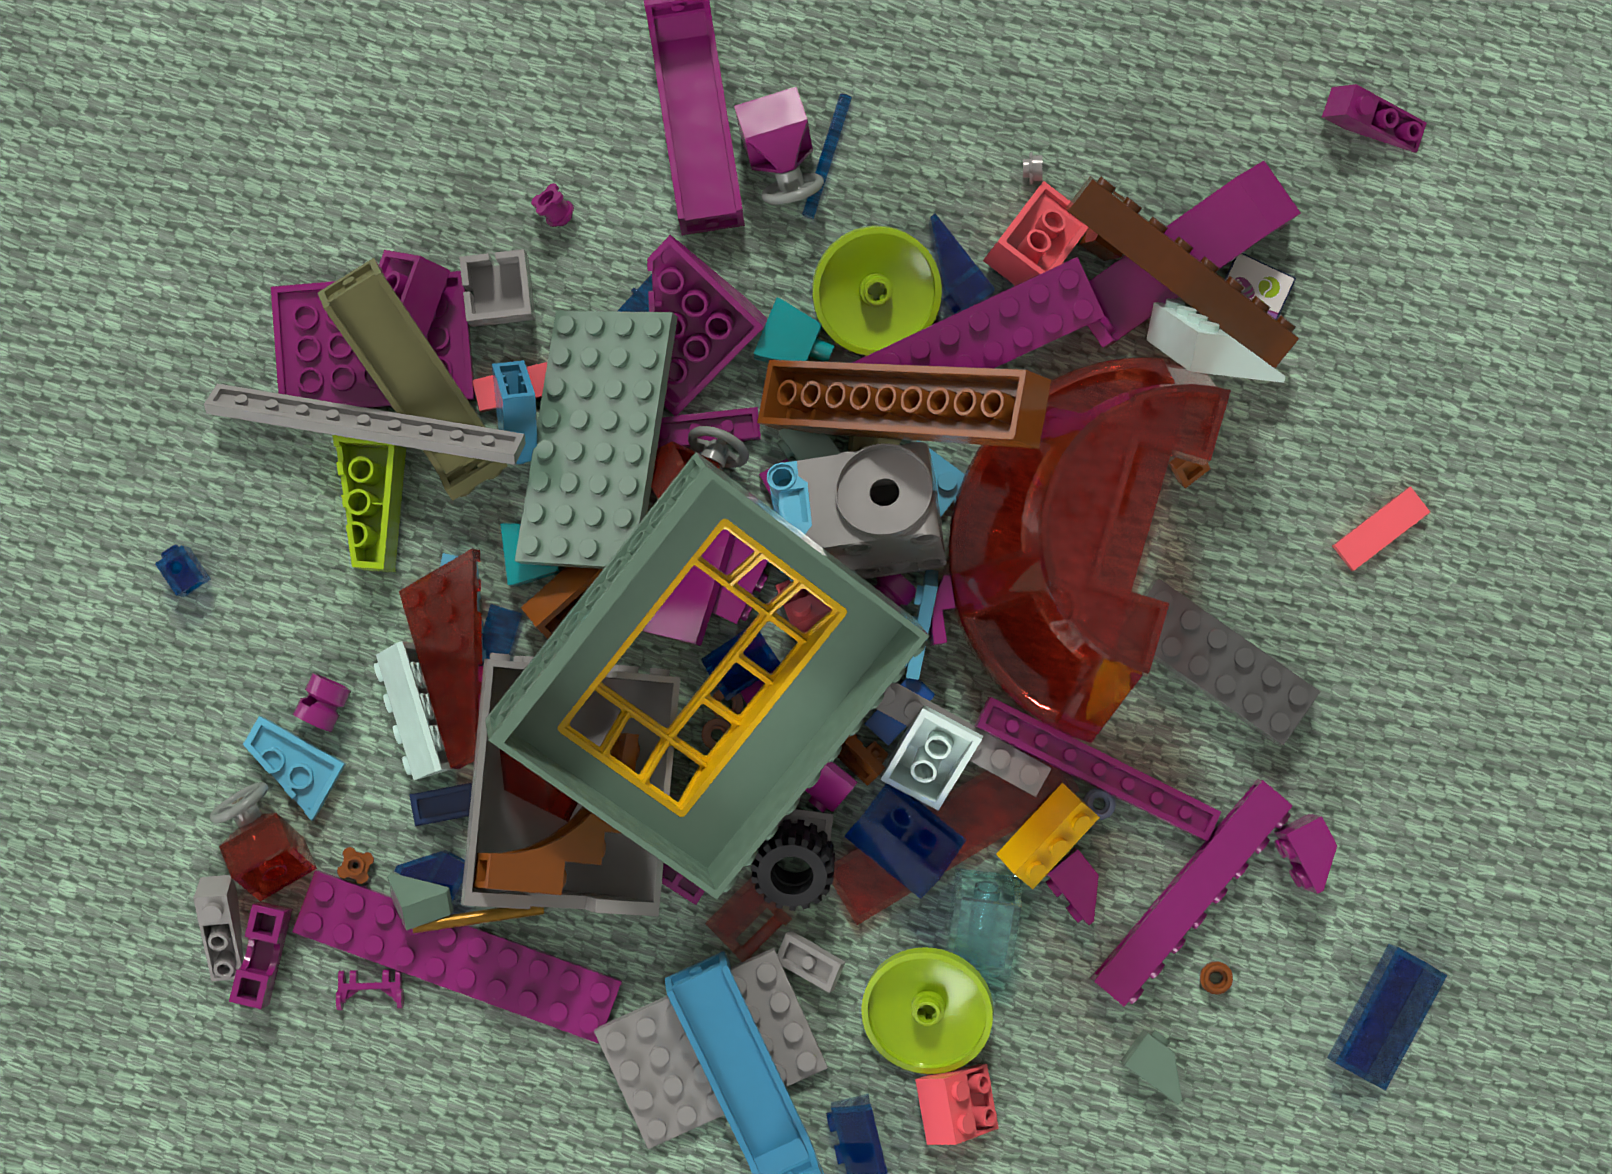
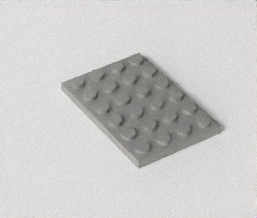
(662, 1072)

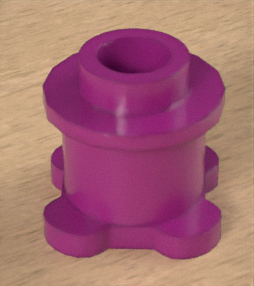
(553, 206)

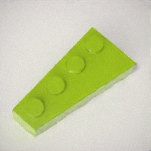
(372, 500)

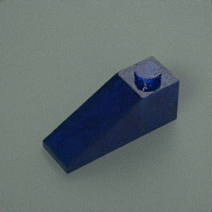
(960, 277)

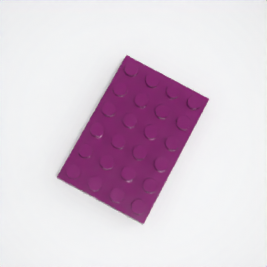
(321, 365)

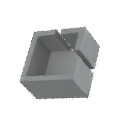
(500, 291)

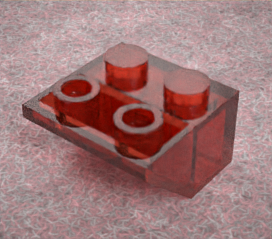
(534, 789)

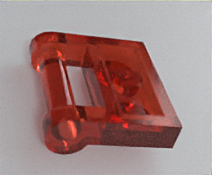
(739, 913)

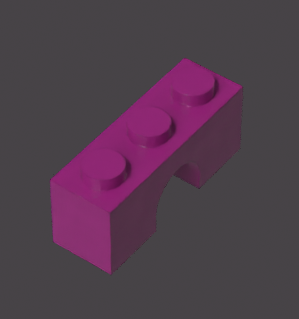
(266, 939)

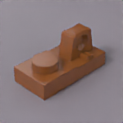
(863, 761)

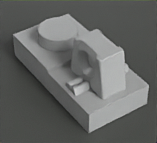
(810, 961)

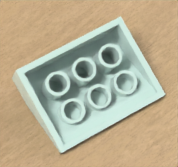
(1202, 345)
(412, 710)

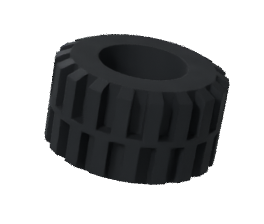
(789, 887)

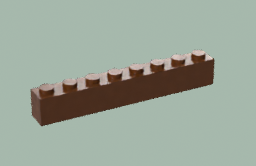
(1181, 271)

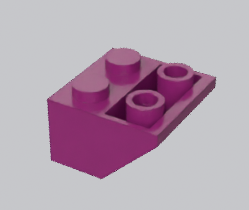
(1309, 849)

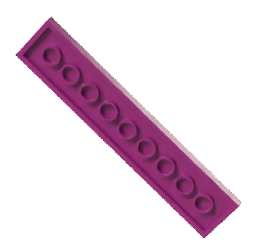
(458, 958)

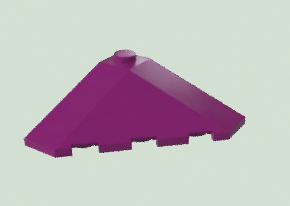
(710, 324)

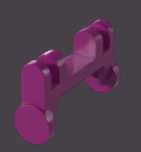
(347, 990)

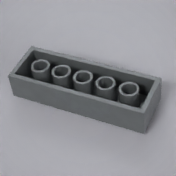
(1229, 668)

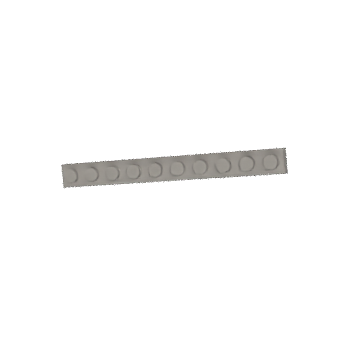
(365, 424)

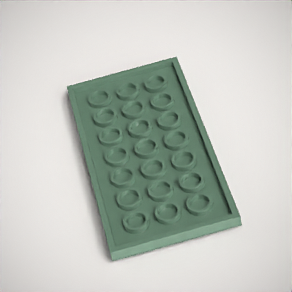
(595, 436)

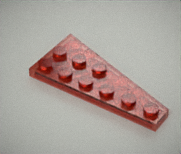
(449, 649)

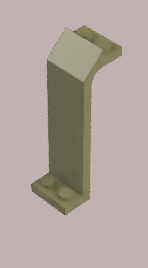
(404, 366)

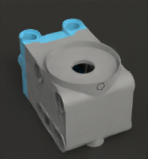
(866, 507)

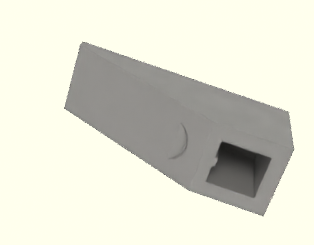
(219, 925)

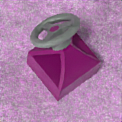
(777, 142)

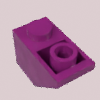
(1077, 883)

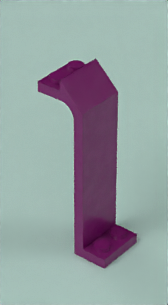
(694, 115)
(1216, 228)

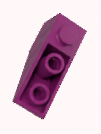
(1373, 117)

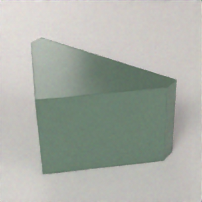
(419, 900)

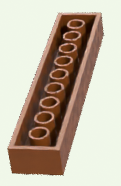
(906, 402)

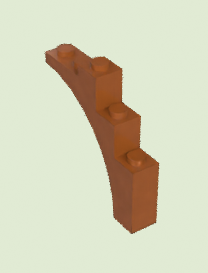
(542, 864)

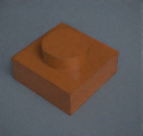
(1186, 471)

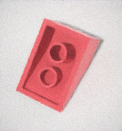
(1037, 237)

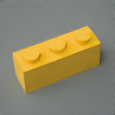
(1047, 836)

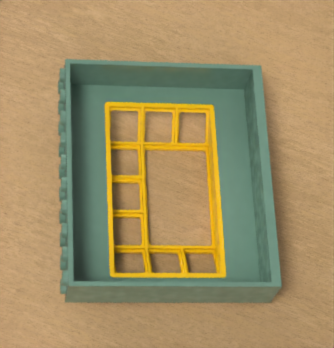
(776, 740)

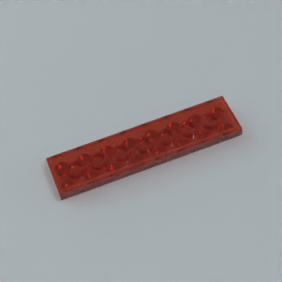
(977, 810)

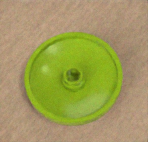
(875, 288)
(927, 1010)

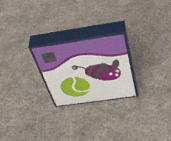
(1263, 281)

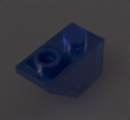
(437, 868)

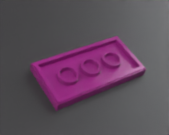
(690, 605)

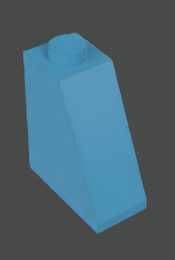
(516, 403)

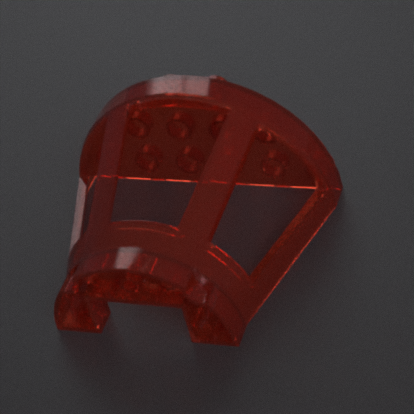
(1057, 532)

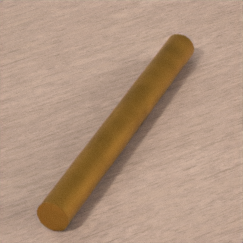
(478, 917)

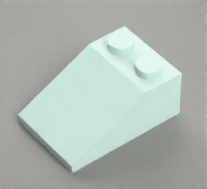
(930, 757)

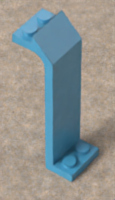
(741, 1069)

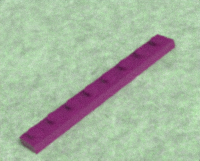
(1097, 769)

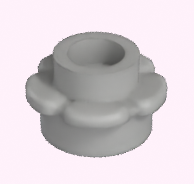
(1033, 168)

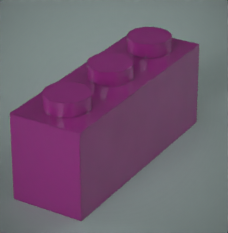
(729, 605)

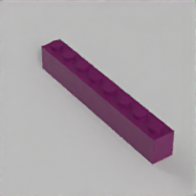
(1192, 892)

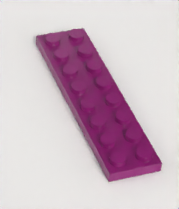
(1002, 324)

